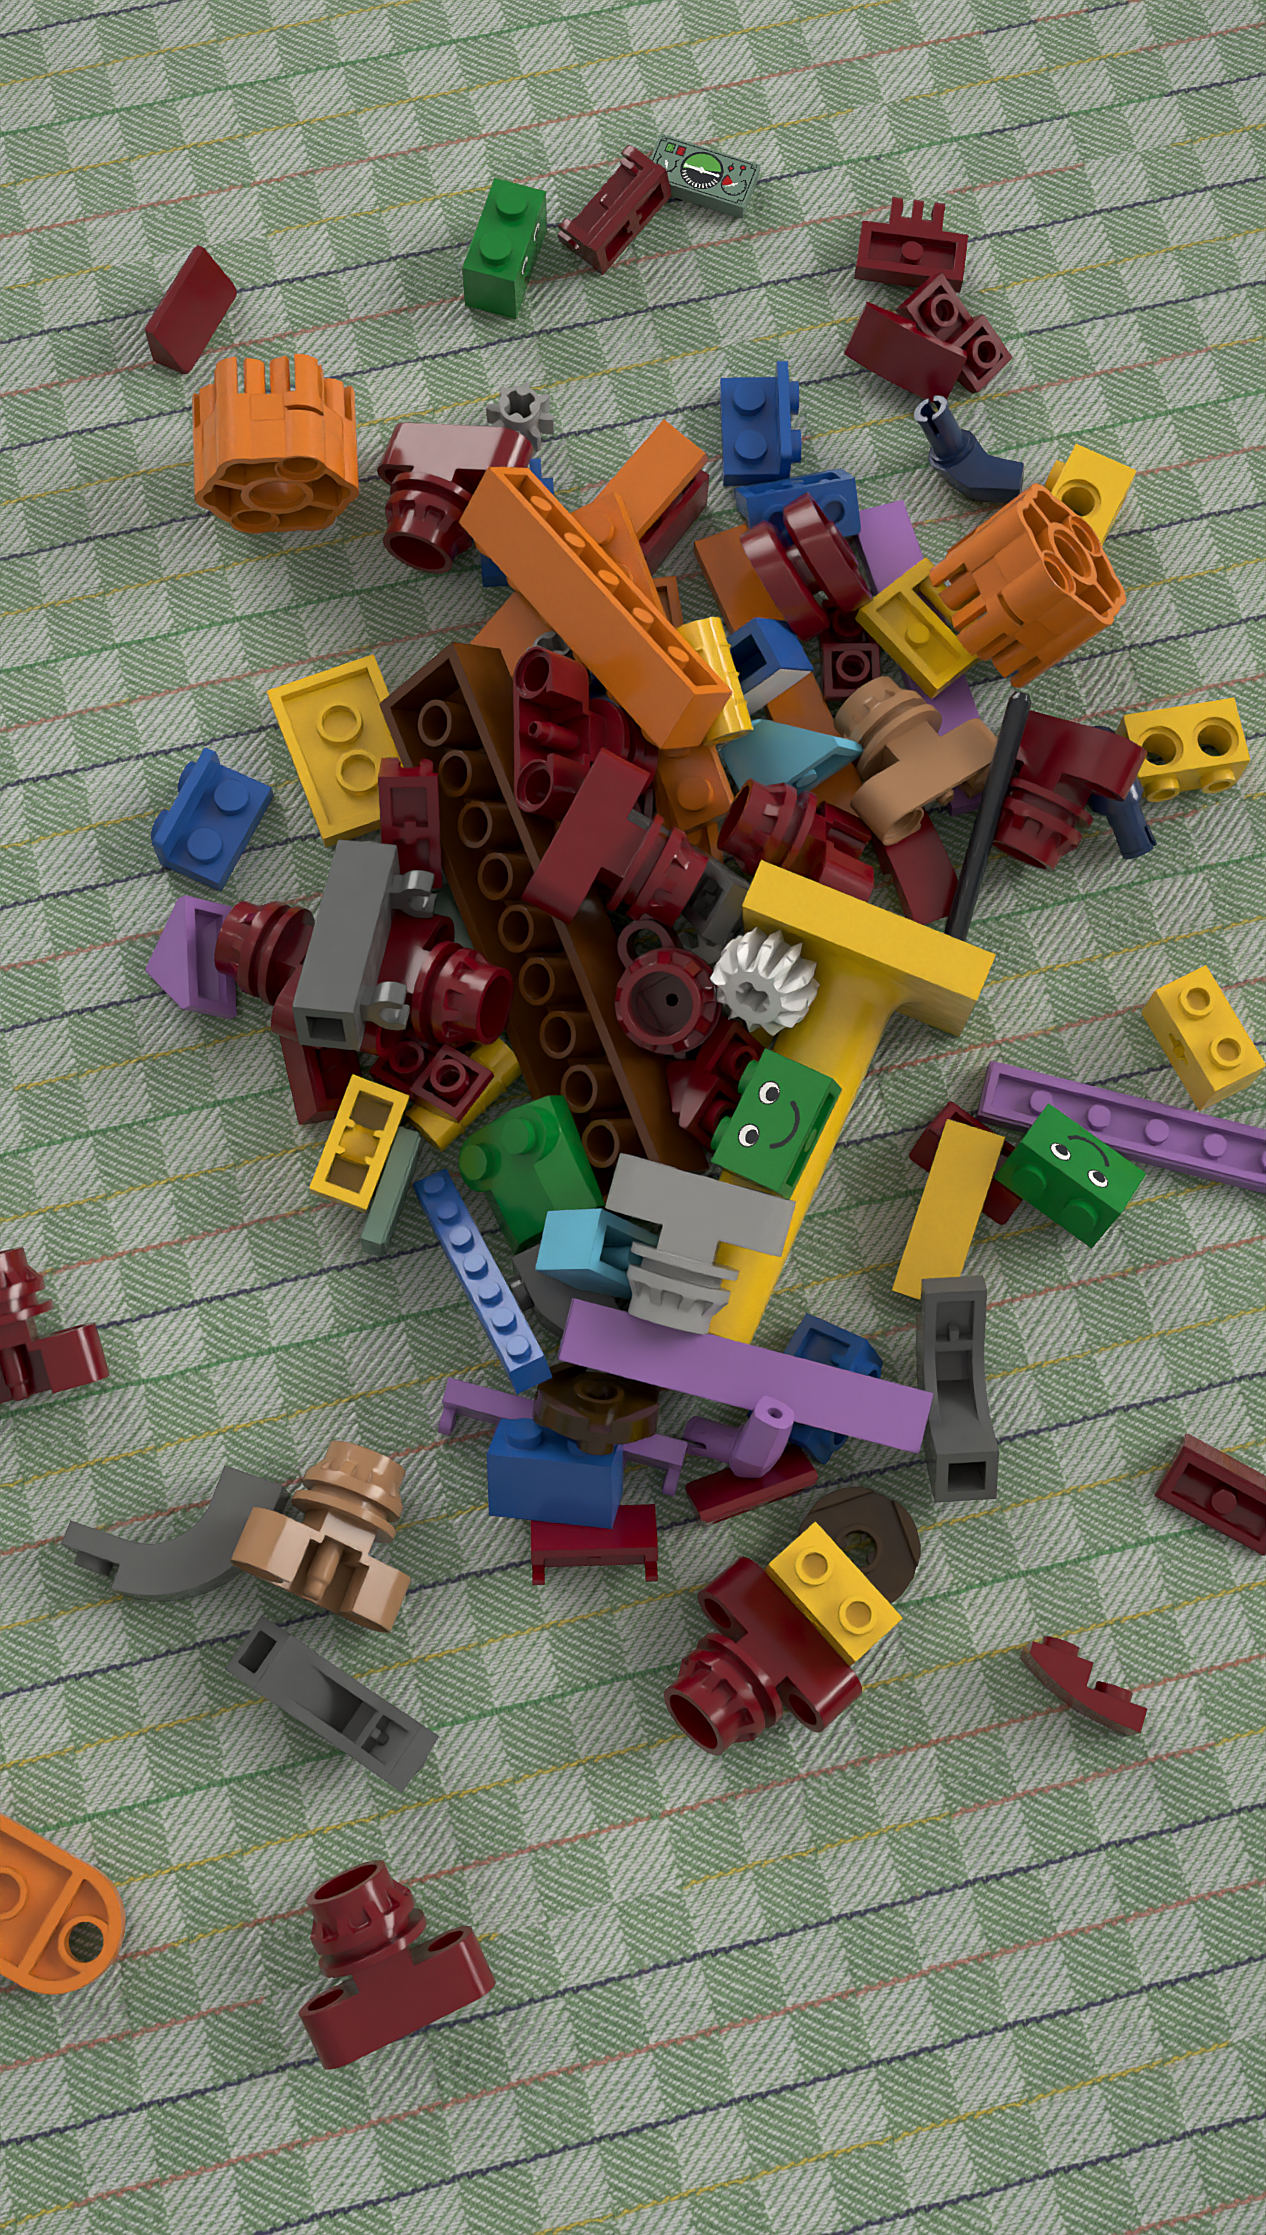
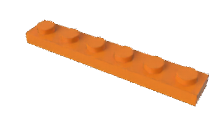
(689, 774)

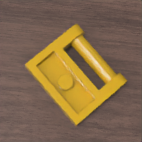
(915, 633)

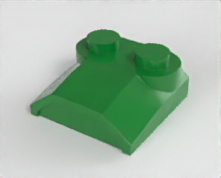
(530, 1166)

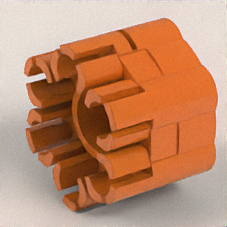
(275, 456)
(1037, 578)

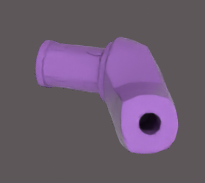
(748, 1448)

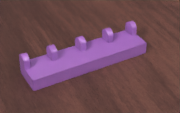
(492, 1405)

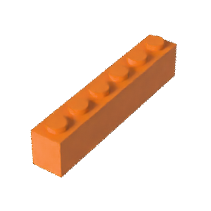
(594, 608)

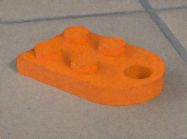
(41, 1903)

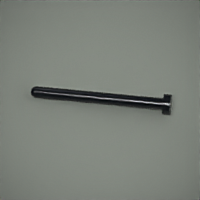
(988, 815)

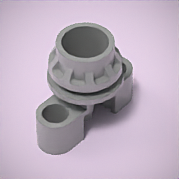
(680, 1276)

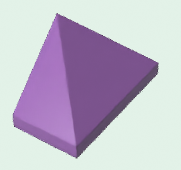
(185, 959)

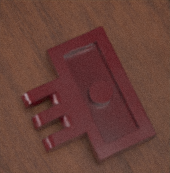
(910, 248)

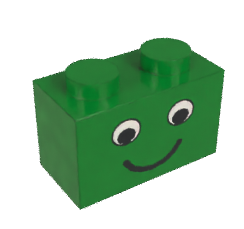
(504, 248)
(774, 1123)
(1070, 1176)

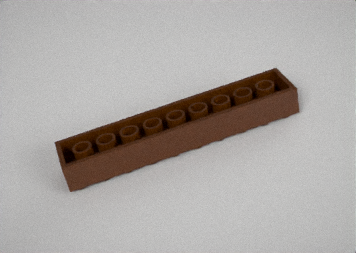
(562, 974)

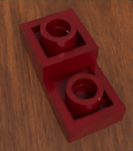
(944, 316)
(903, 354)
(846, 656)
(920, 873)
(433, 1076)
(715, 1080)
(1067, 1676)

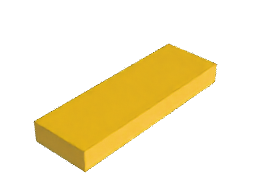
(949, 1206)

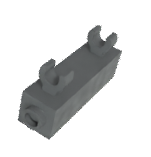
(349, 944)

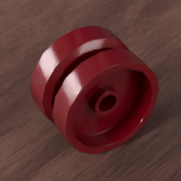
(814, 563)

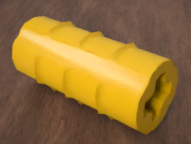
(711, 644)
(506, 1069)

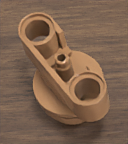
(907, 759)
(326, 1555)

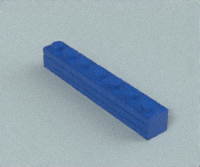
(482, 1282)

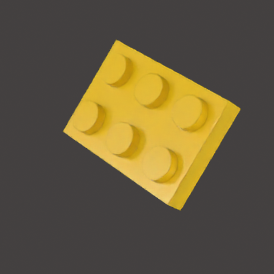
(337, 744)

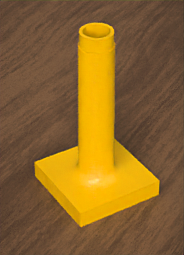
(865, 972)

